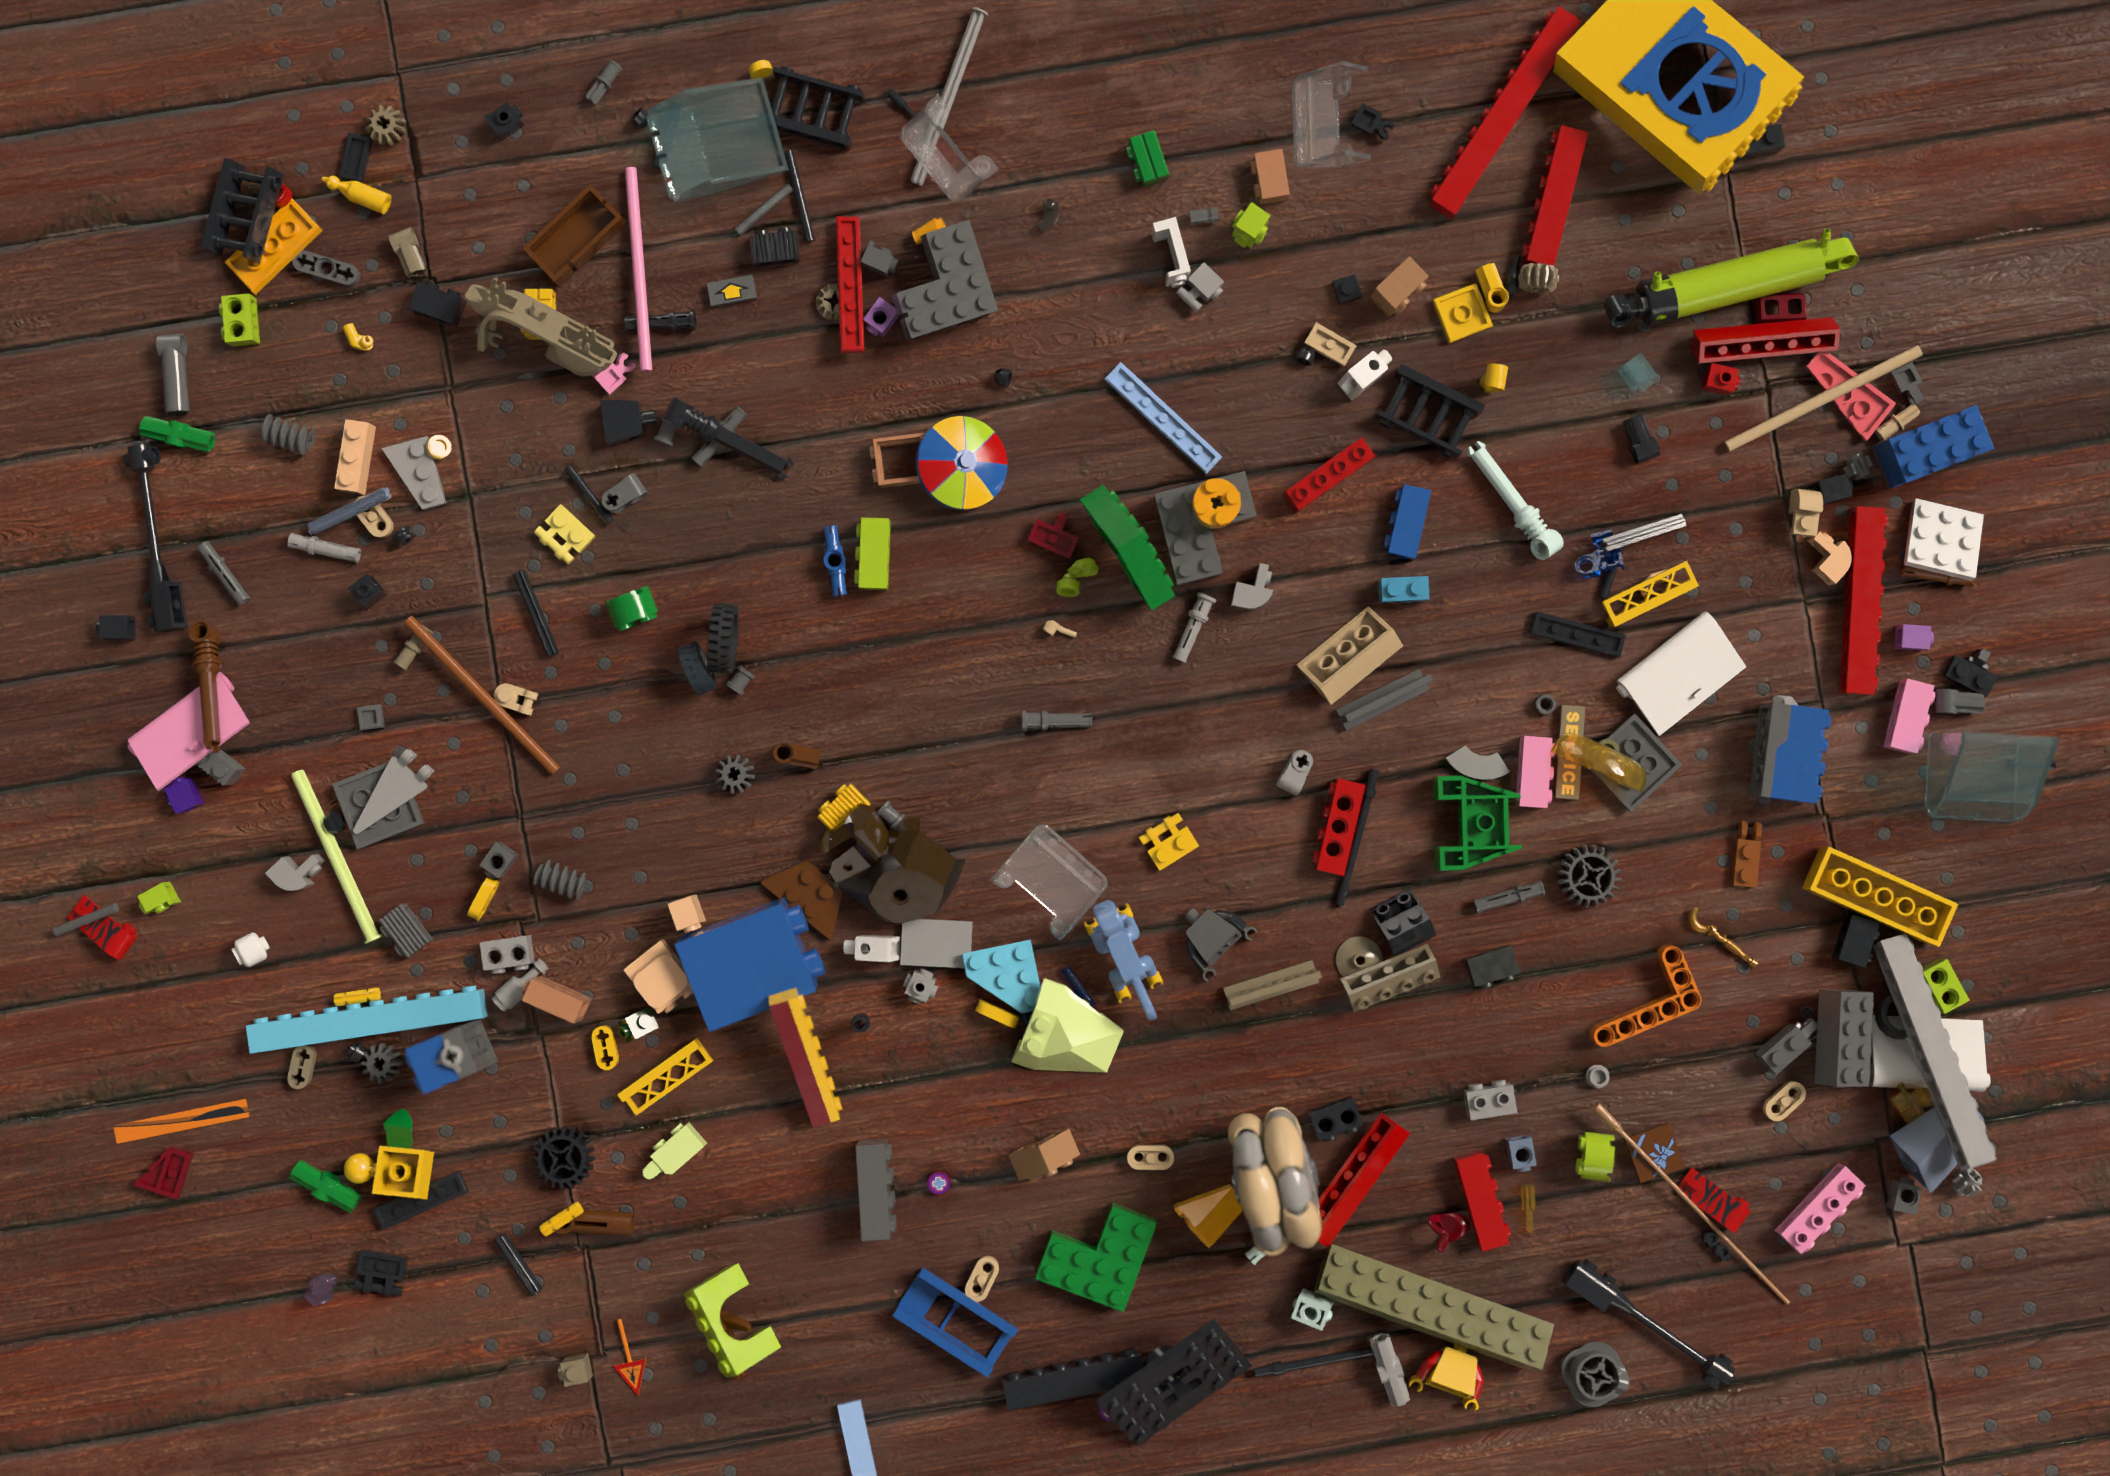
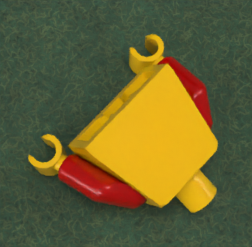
(1452, 1372)

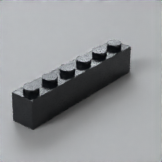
(1071, 1379)

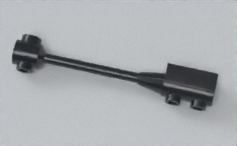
(162, 594)
(1603, 1292)

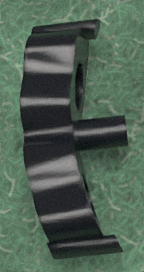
(1712, 1242)

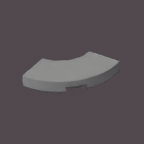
(1477, 766)

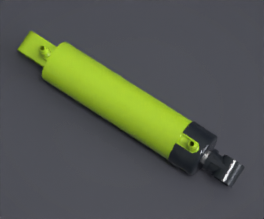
(1732, 281)

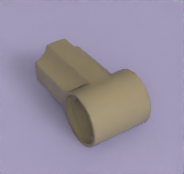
(406, 247)

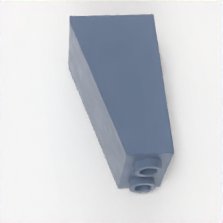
(1925, 1149)

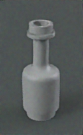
(510, 993)

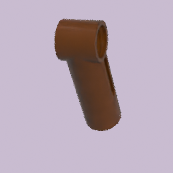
(614, 1223)

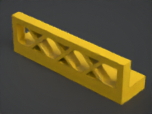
(1652, 602)
(667, 1065)

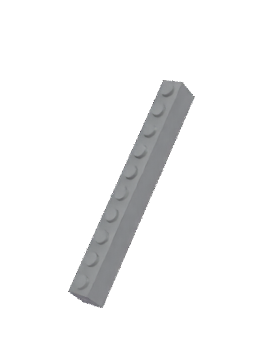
(1934, 1052)

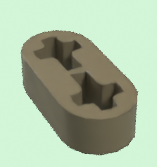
(307, 1067)

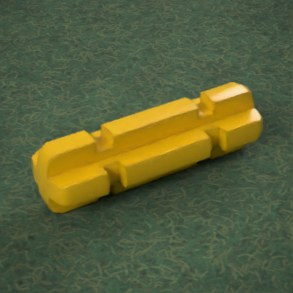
(357, 996)
(561, 1219)

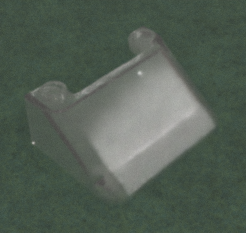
(1054, 877)

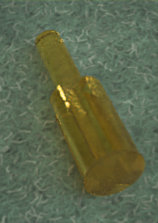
(1528, 1204)

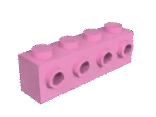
(1820, 1208)

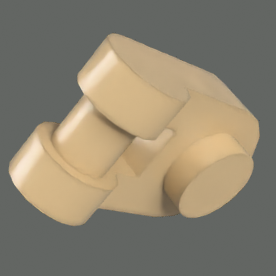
(508, 696)

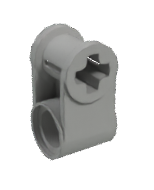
(1292, 776)

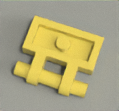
(570, 529)

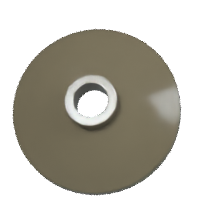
(1355, 947)

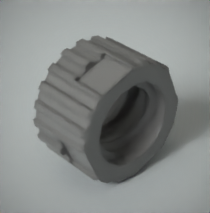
(1537, 707)

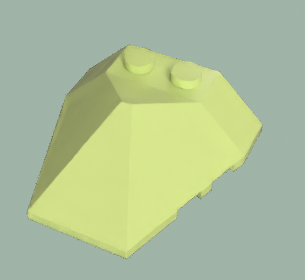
(1066, 1034)

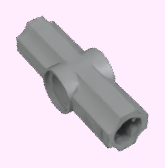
(1389, 1369)

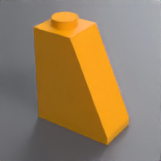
(1210, 1213)

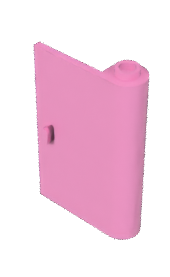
(176, 736)

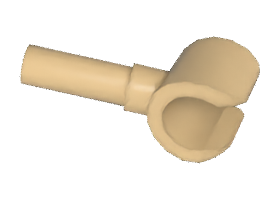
(1051, 627)

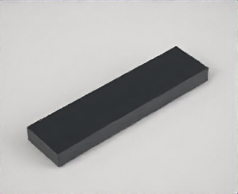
(1577, 634)
(405, 1208)

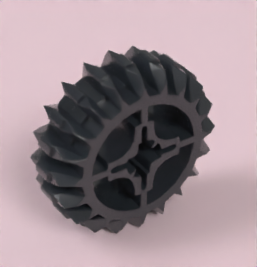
(576, 1142)

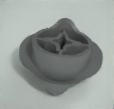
(1615, 1382)

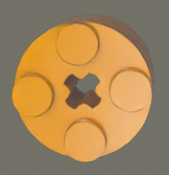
(1213, 490)

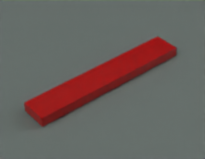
(849, 284)

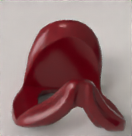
(1453, 1227)

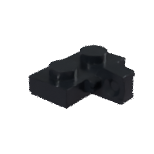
(1972, 672)

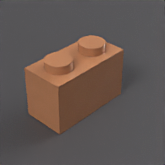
(1270, 176)

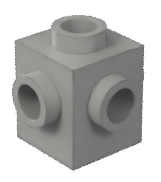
(924, 977)

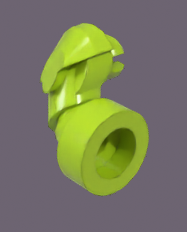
(1068, 585)

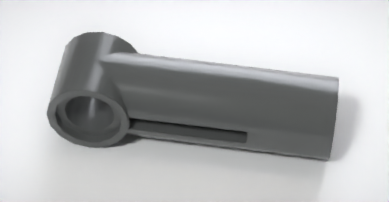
(172, 351)

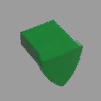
(399, 1130)

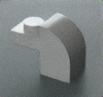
(1252, 597)
(291, 877)

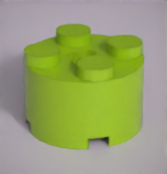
(1596, 1156)

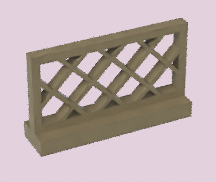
(1271, 984)

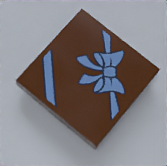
(1660, 1147)

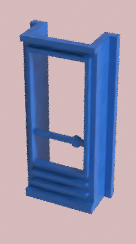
(919, 1300)

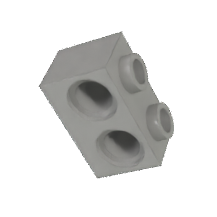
(506, 948)

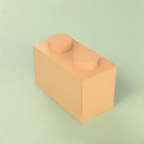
(687, 913)

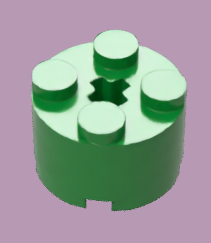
(631, 607)

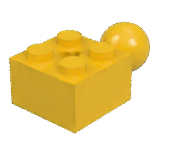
(388, 1171)

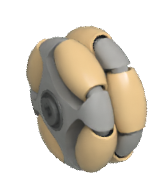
(1275, 1181)

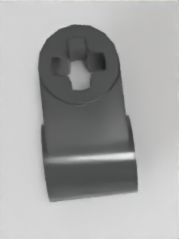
(626, 492)

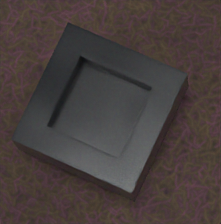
(1347, 289)

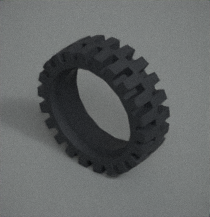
(723, 638)

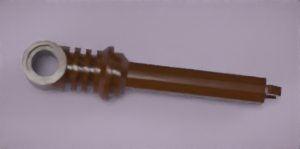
(207, 667)

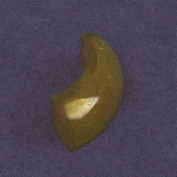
(1601, 759)

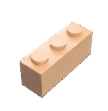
(355, 457)

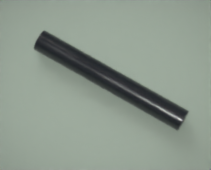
(588, 494)
(1609, 578)

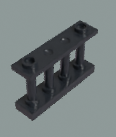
(816, 131)
(223, 207)
(1448, 398)

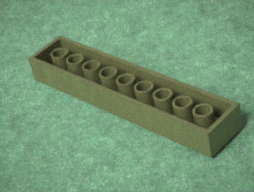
(1433, 1308)

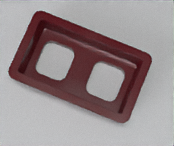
(1783, 315)

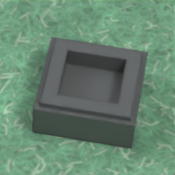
(370, 717)

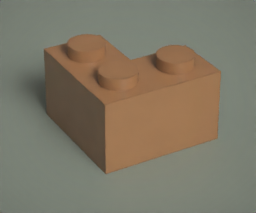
(1395, 290)
(1044, 1156)

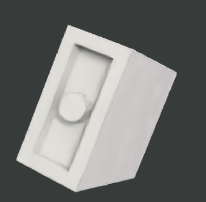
(1169, 230)

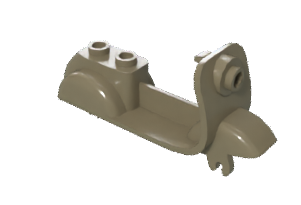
(570, 343)

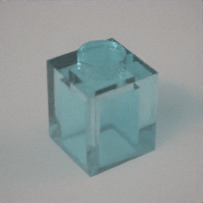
(1637, 373)

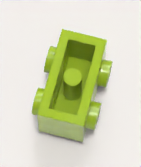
(1250, 226)

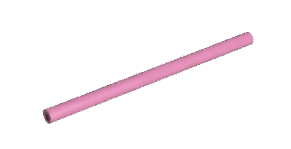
(638, 269)

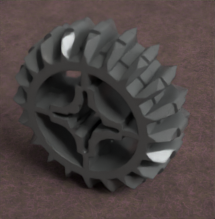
(1583, 867)

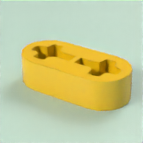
(483, 898)
(997, 1013)
(611, 1047)

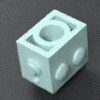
(1312, 1309)

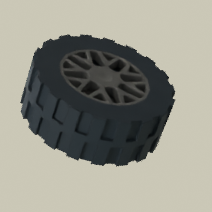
(697, 668)

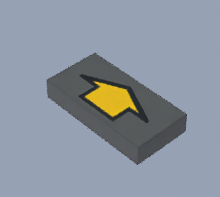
(732, 291)

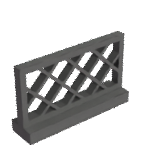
(1383, 699)

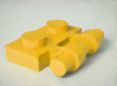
(1173, 847)

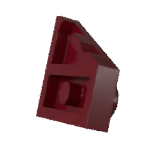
(167, 1173)

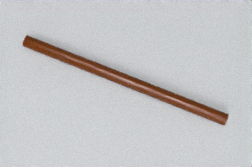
(486, 700)

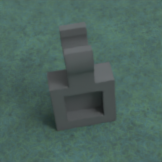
(1906, 380)

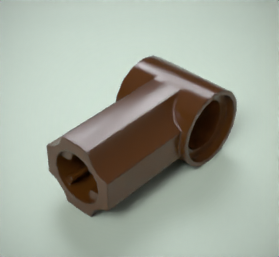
(799, 756)

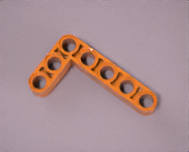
(1654, 1007)

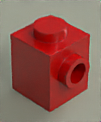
(1720, 379)

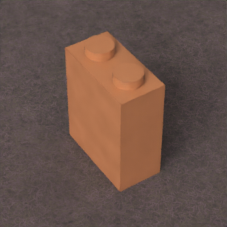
(556, 999)

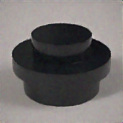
(334, 822)
(355, 1052)

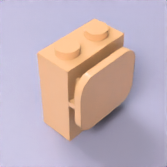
(660, 977)

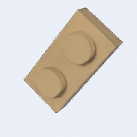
(1330, 344)

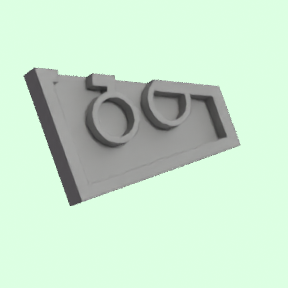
(418, 471)

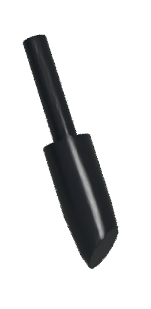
(900, 102)

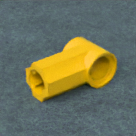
(1491, 285)
(1494, 378)

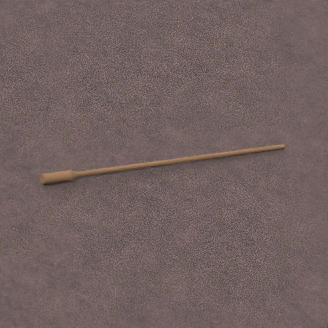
(1615, 1125)

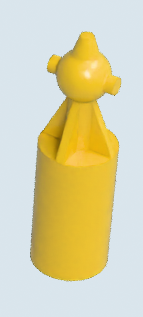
(360, 194)

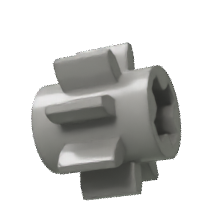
(1967, 1182)

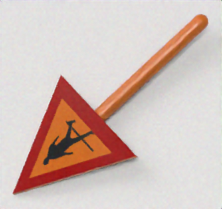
(632, 1370)

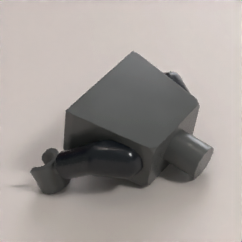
(1212, 936)

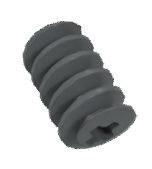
(287, 437)
(560, 880)

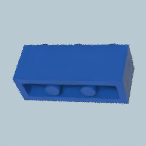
(1407, 522)

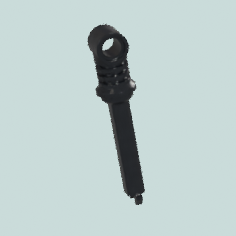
(710, 429)

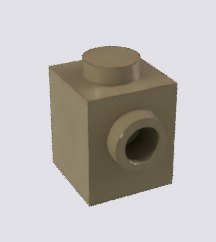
(575, 1370)

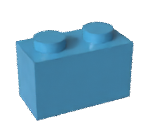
(1403, 589)

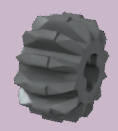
(727, 770)
(375, 1056)

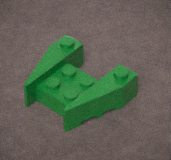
(1481, 822)

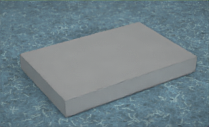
(935, 942)

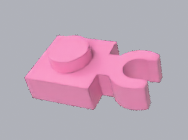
(613, 376)

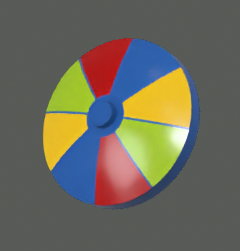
(961, 463)

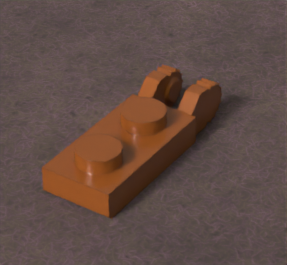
(1747, 856)

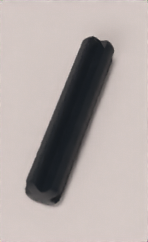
(518, 1264)

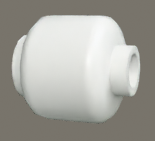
(250, 949)

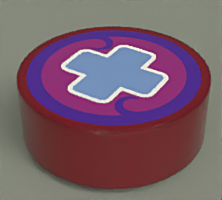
(939, 1182)

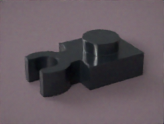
(1369, 120)

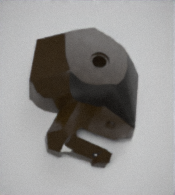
(893, 872)

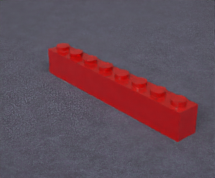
(1862, 601)

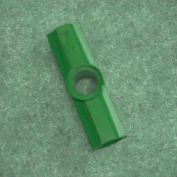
(177, 434)
(325, 1186)

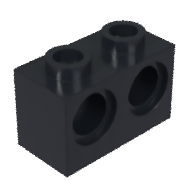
(1333, 1112)

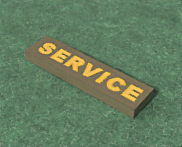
(1569, 773)

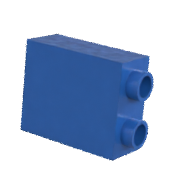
(747, 960)

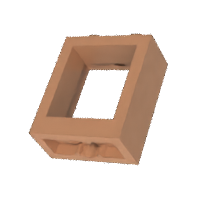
(875, 453)

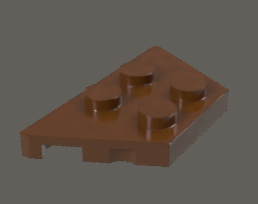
(812, 891)

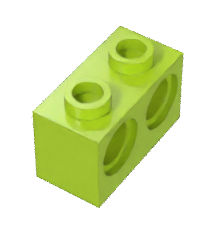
(245, 318)
(1947, 982)

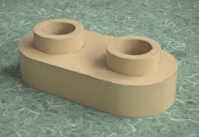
(374, 518)
(1784, 1102)
(1150, 1157)
(982, 1278)

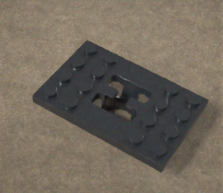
(1203, 1355)

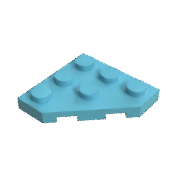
(1006, 973)

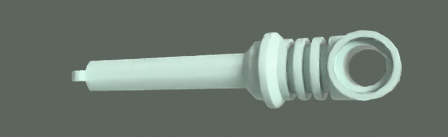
(1544, 541)

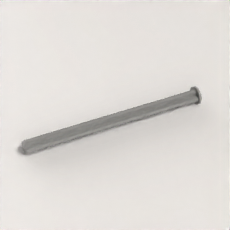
(955, 75)

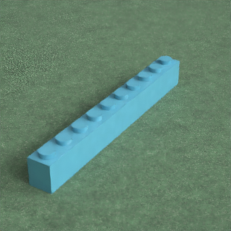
(367, 1020)

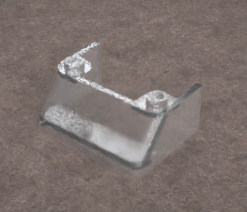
(1317, 117)

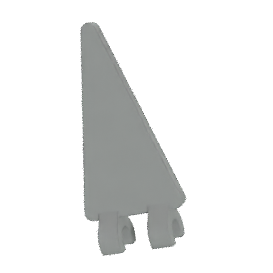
(393, 789)

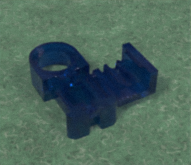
(1604, 561)

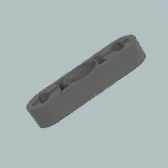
(344, 267)

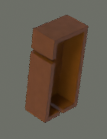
(574, 235)

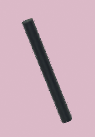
(799, 196)

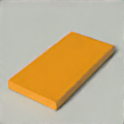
(287, 236)

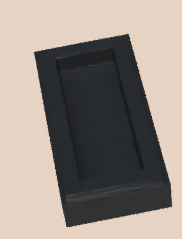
(355, 157)

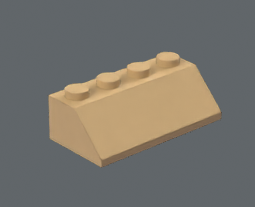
(1350, 655)

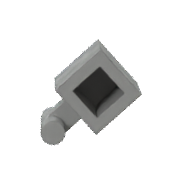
(1203, 284)

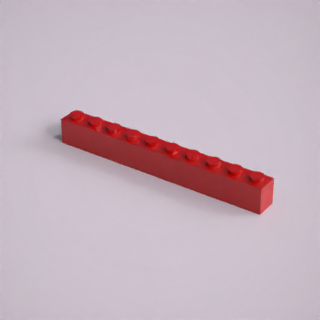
(1505, 112)

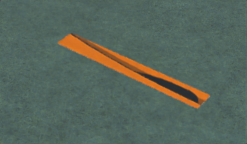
(181, 1121)

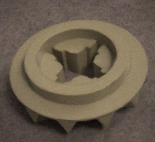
(823, 306)

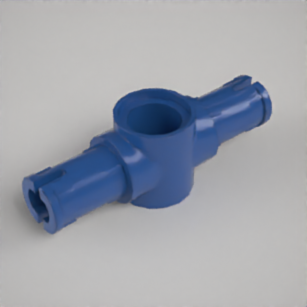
(833, 548)

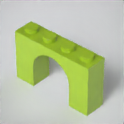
(706, 1303)

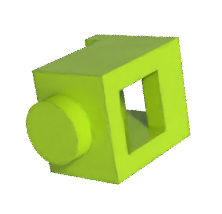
(158, 898)

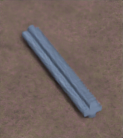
(350, 510)

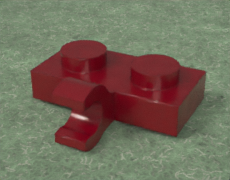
(1054, 537)

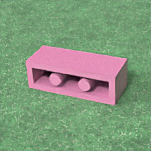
(1909, 716)
(1534, 772)

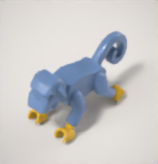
(1118, 942)

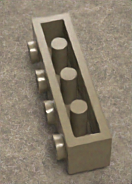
(1390, 978)

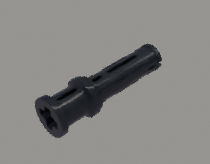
(671, 320)

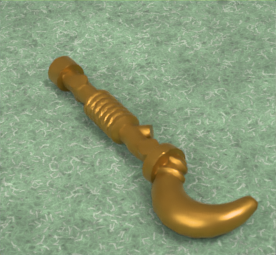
(1711, 930)

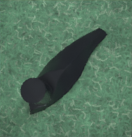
(1512, 276)

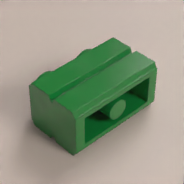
(1147, 158)

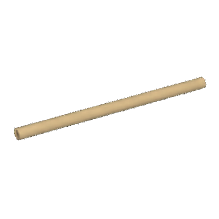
(1824, 398)

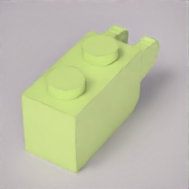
(675, 1152)

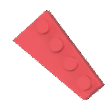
(1862, 407)

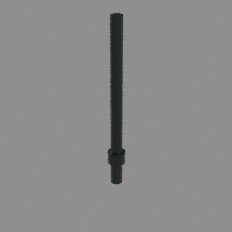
(1369, 793)
(1278, 1368)

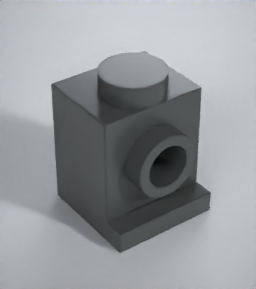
(879, 260)

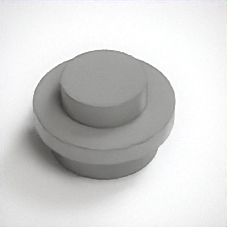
(1597, 1076)

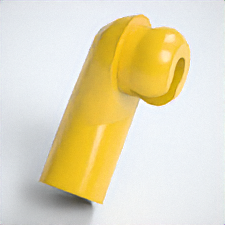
(355, 340)

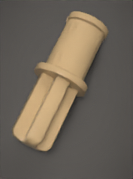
(1897, 422)

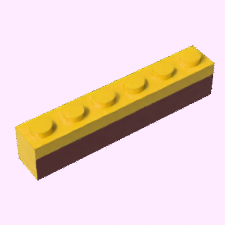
(804, 1057)

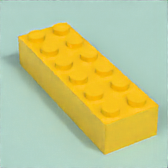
(1880, 896)

